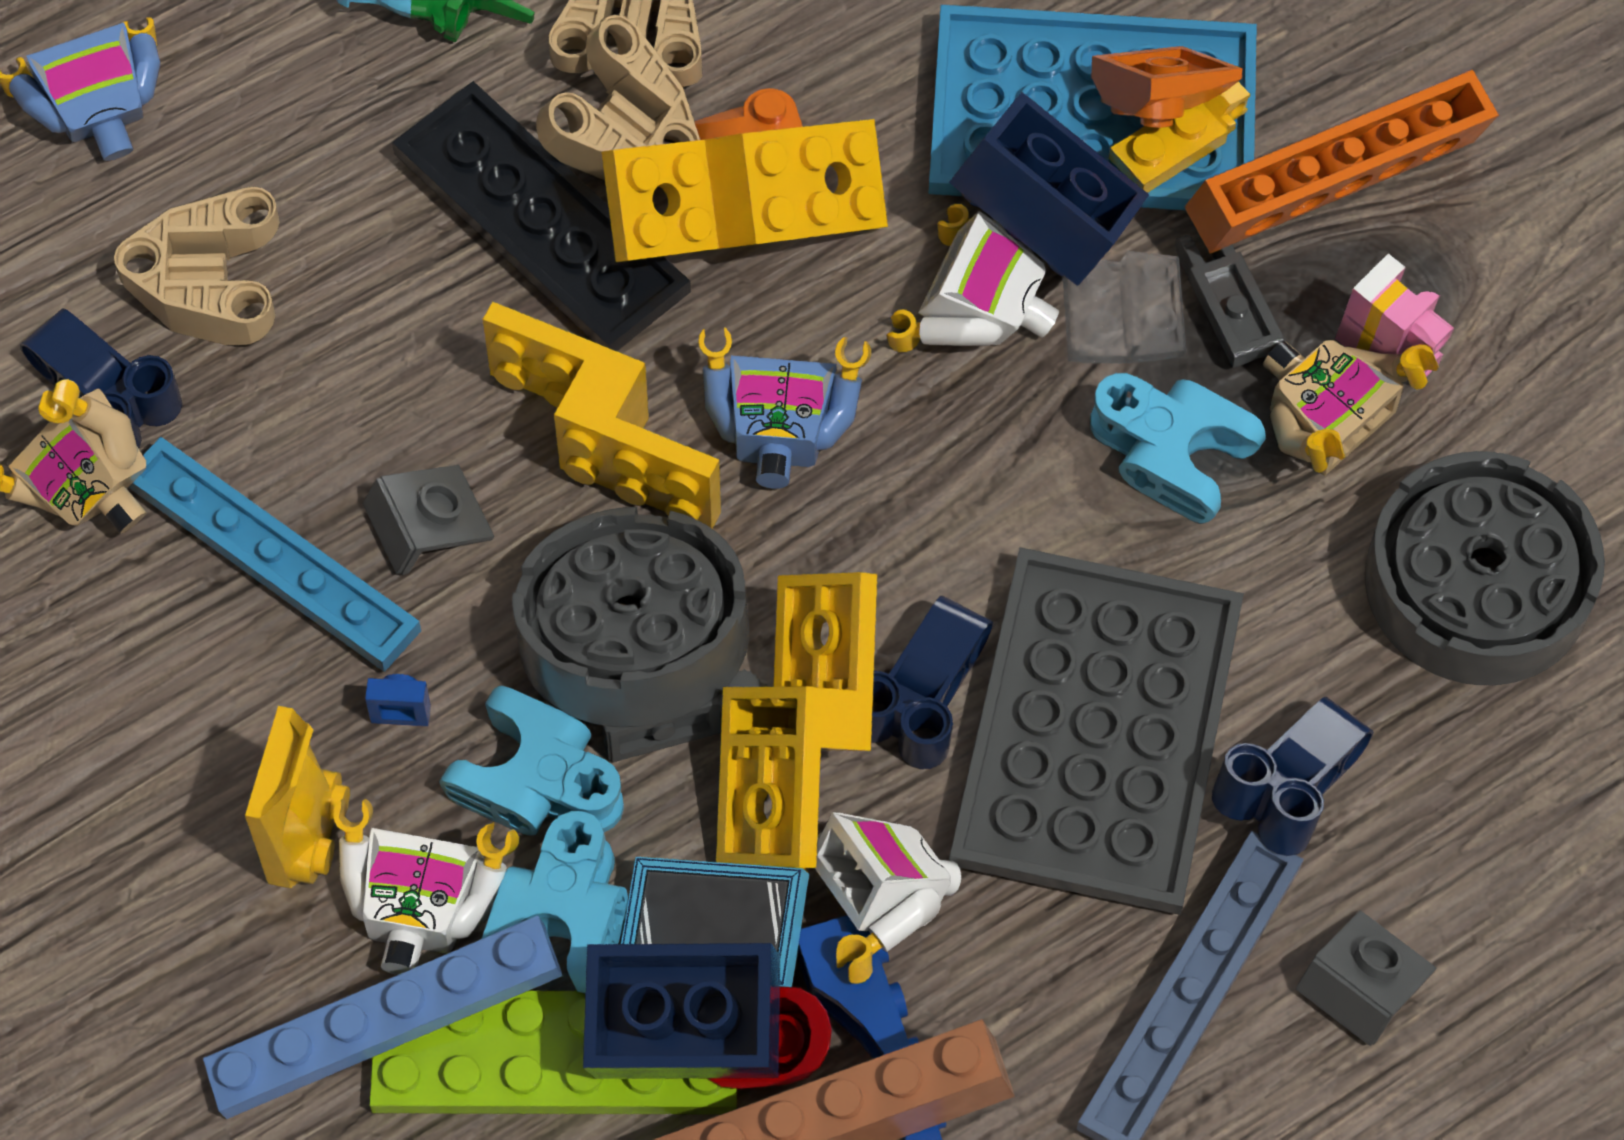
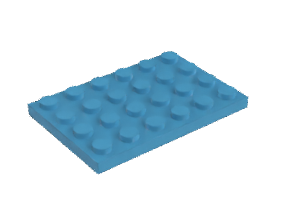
(999, 52)

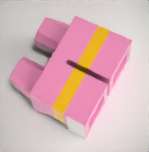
(1391, 318)

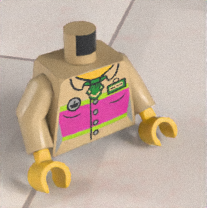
(1338, 397)
(79, 461)

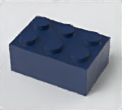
(1049, 189)
(682, 1011)

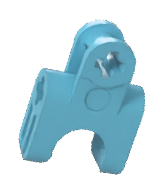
(1164, 430)
(544, 775)
(566, 891)

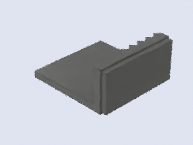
(424, 513)
(1364, 977)

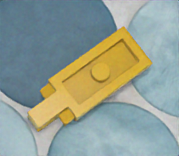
(1158, 154)

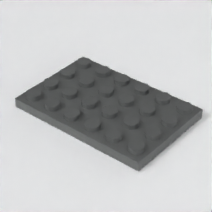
(1098, 731)

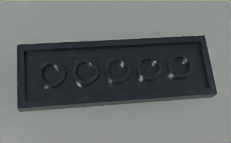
(538, 217)

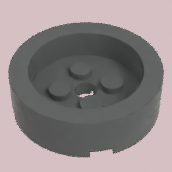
(1462, 615)
(625, 661)

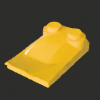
(293, 805)

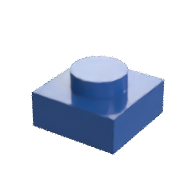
(398, 700)

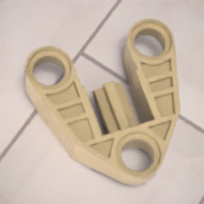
(675, 33)
(639, 111)
(190, 274)

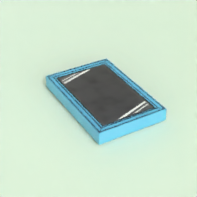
(717, 904)

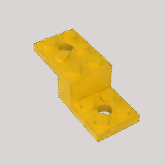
(744, 189)
(601, 415)
(778, 732)

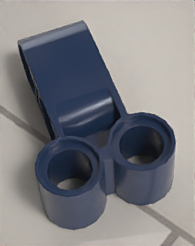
(72, 351)
(927, 680)
(1288, 780)

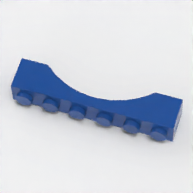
(866, 1009)

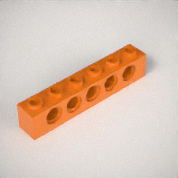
(1340, 161)

